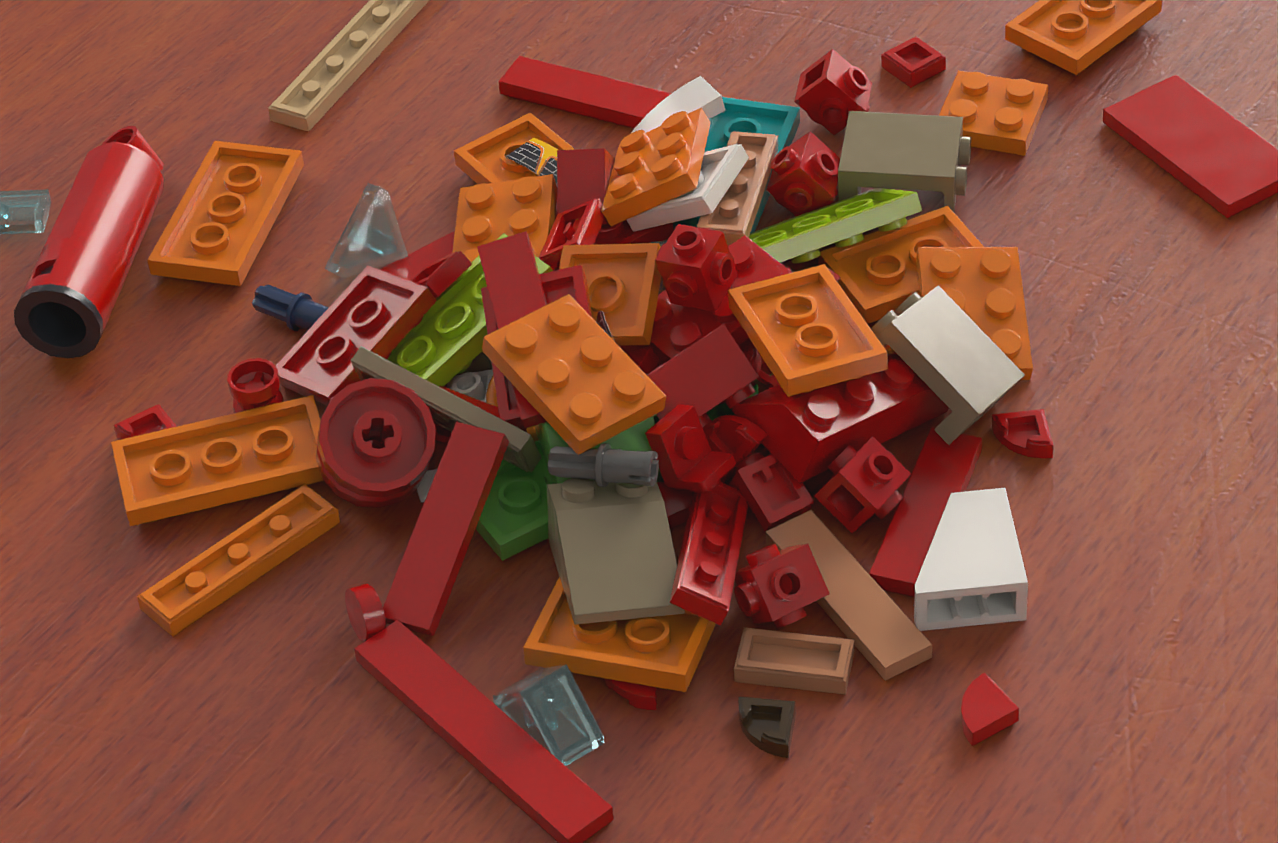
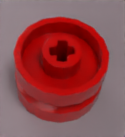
(383, 413)

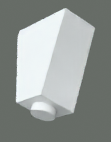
(972, 565)

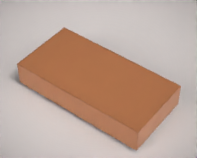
(794, 660)

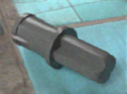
(605, 465)

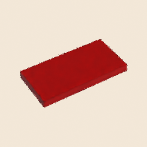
(1198, 144)

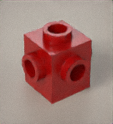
(832, 90)
(804, 175)
(696, 267)
(871, 478)
(779, 584)

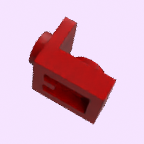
(685, 452)
(770, 490)

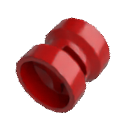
(261, 387)

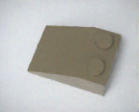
(612, 550)

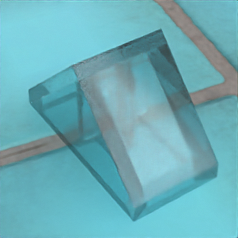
(369, 237)
(552, 712)

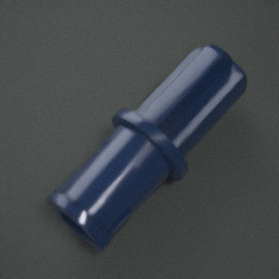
(295, 310)

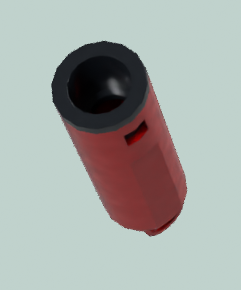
(91, 247)

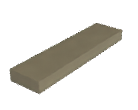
(449, 408)

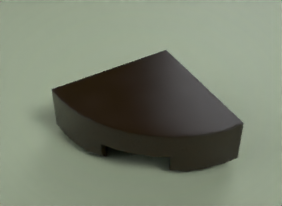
(768, 723)

